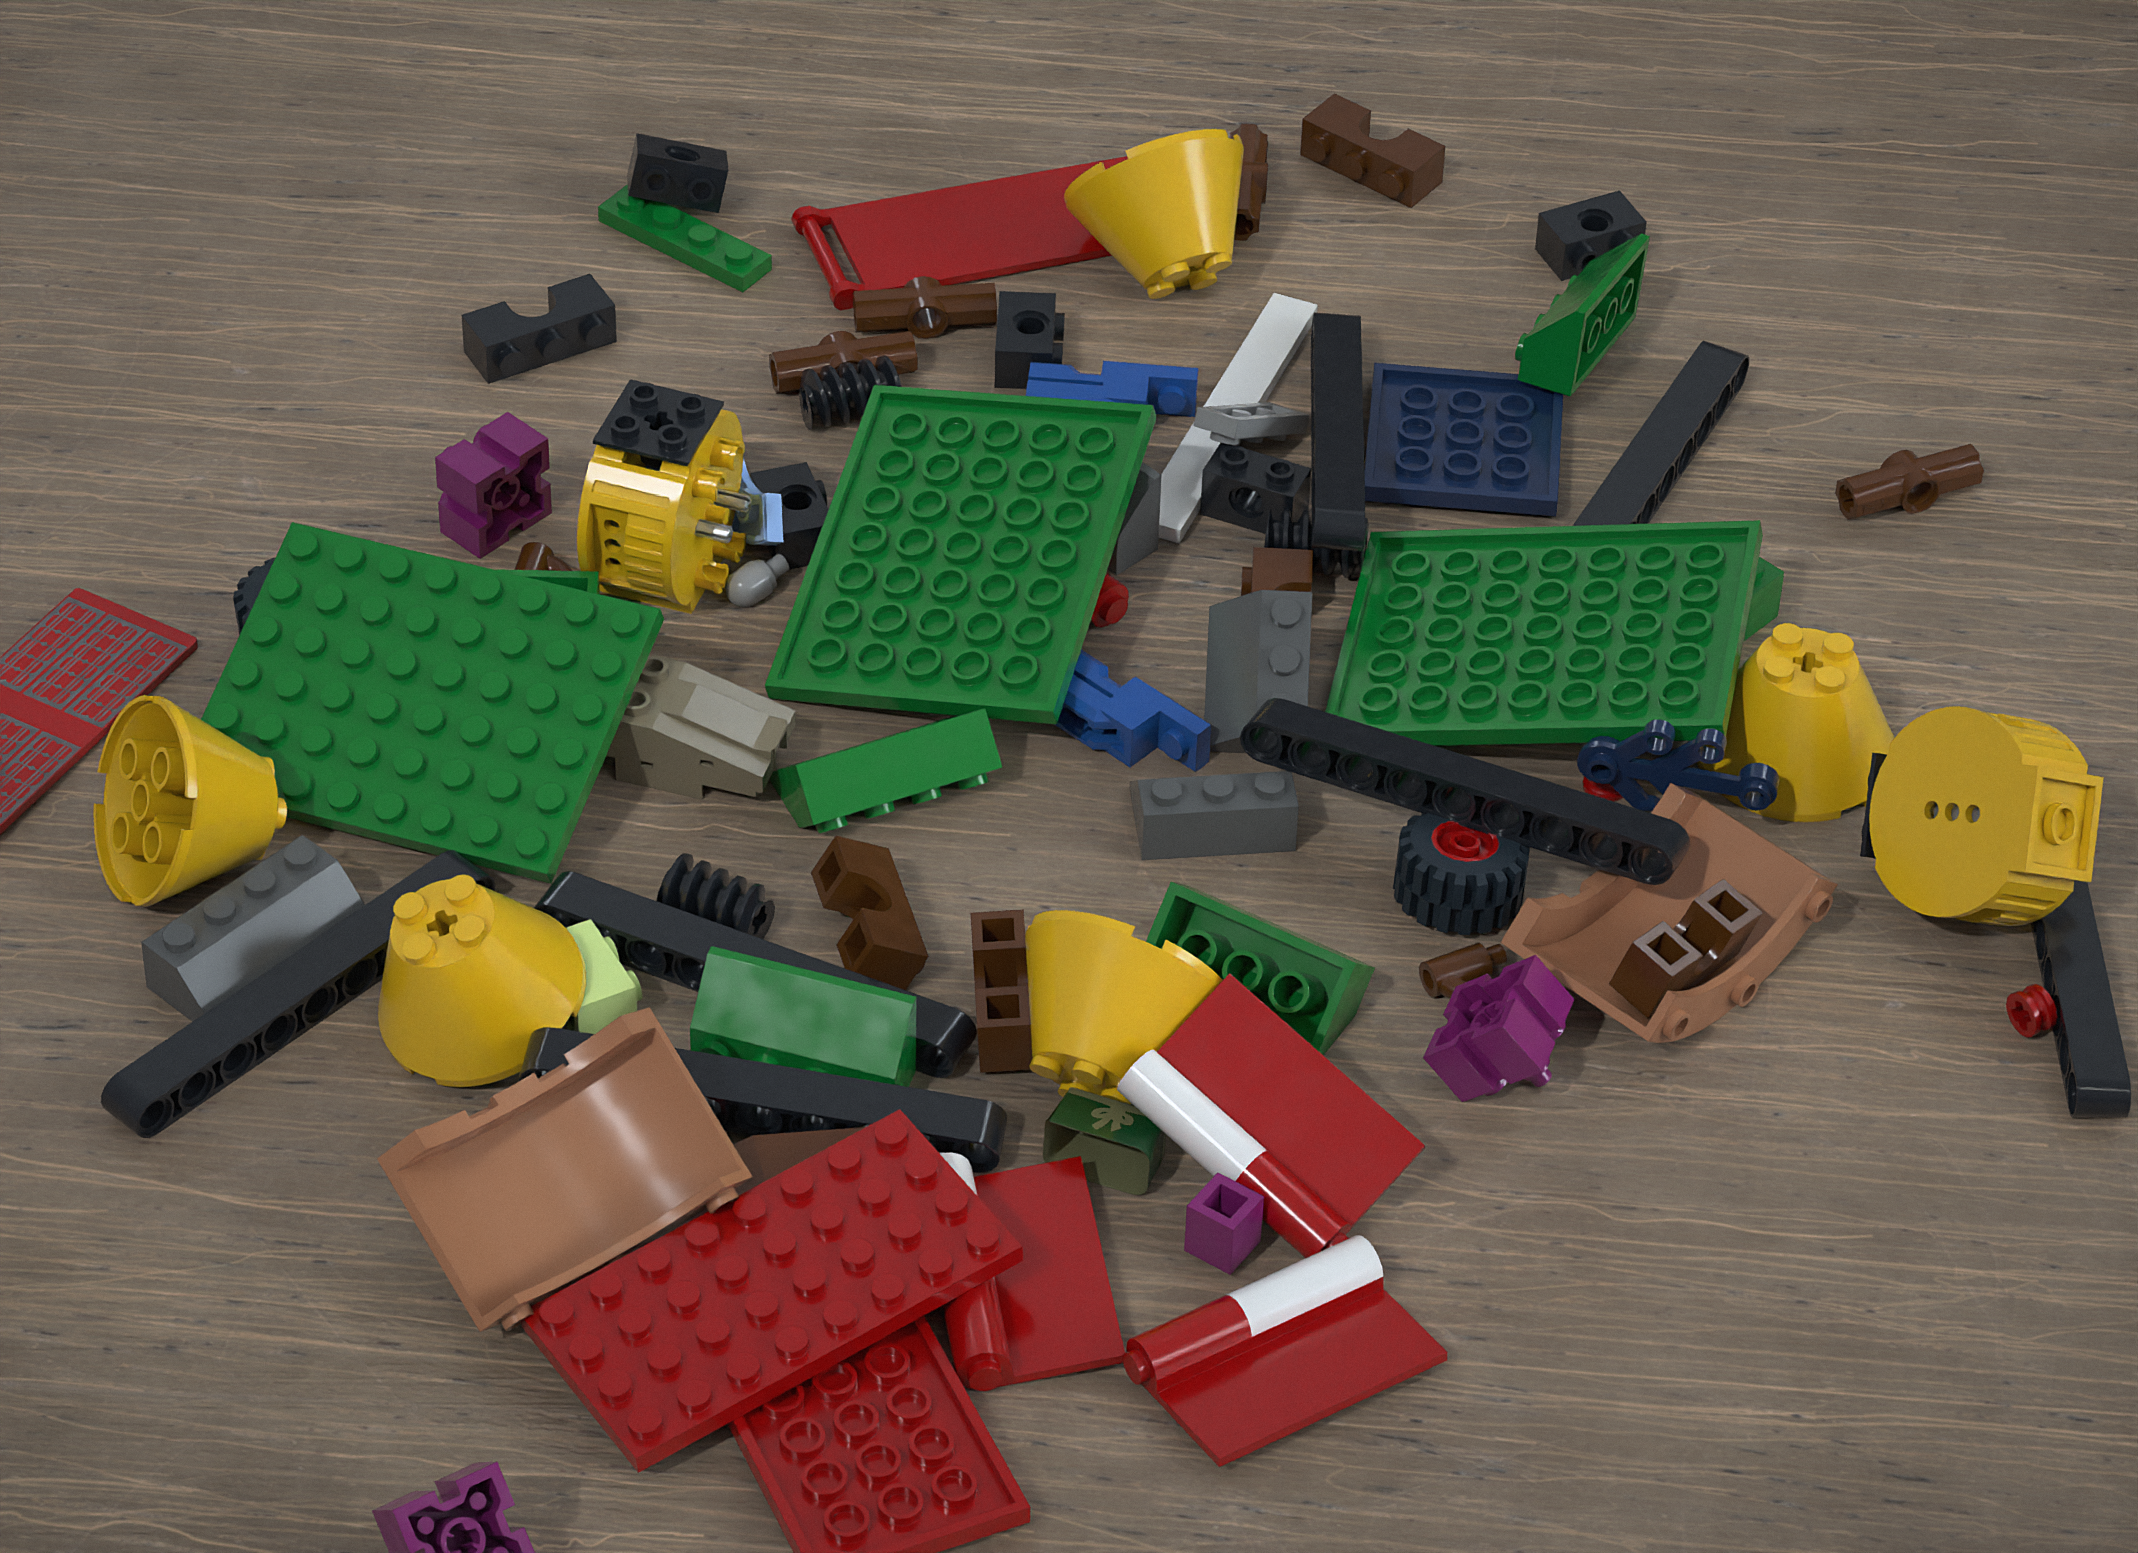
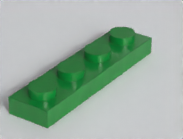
(686, 239)

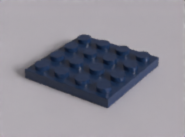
(1462, 440)

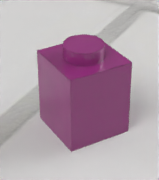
(1223, 1223)

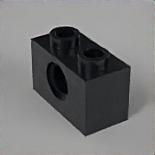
(677, 173)
(1585, 230)
(1026, 335)
(1246, 485)
(802, 510)

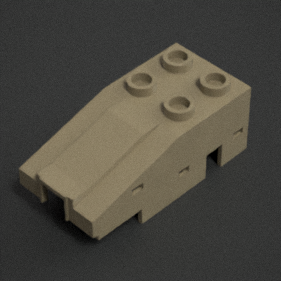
(695, 716)

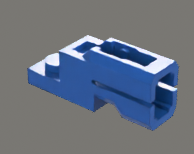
(1167, 388)
(1130, 718)

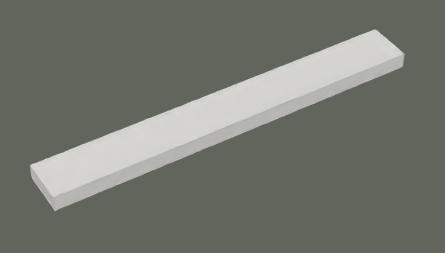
(1246, 381)

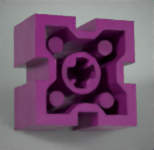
(493, 484)
(1500, 1030)
(459, 1520)

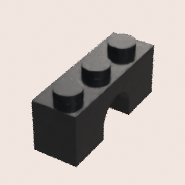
(510, 344)

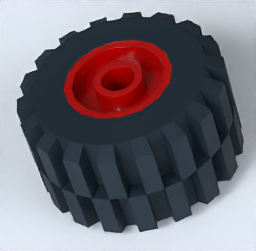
(1458, 876)

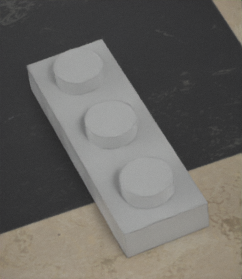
(1250, 422)

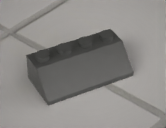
(248, 927)

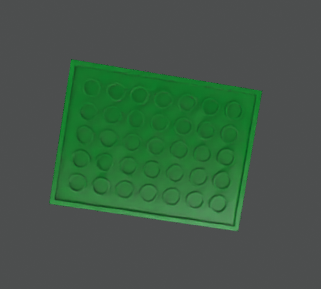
(962, 553)
(1547, 631)
(431, 697)

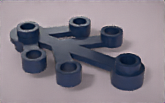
(1615, 763)

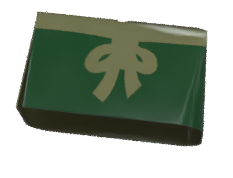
(1112, 1137)

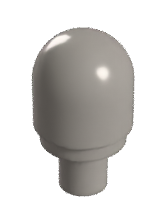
(755, 580)

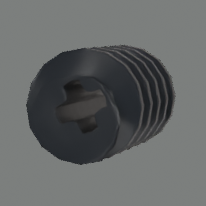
(844, 390)
(1298, 535)
(716, 898)

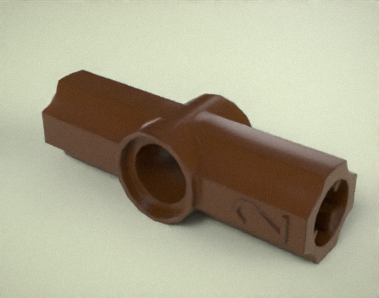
(1253, 180)
(925, 307)
(837, 348)
(1909, 481)

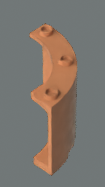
(1590, 933)
(566, 1171)

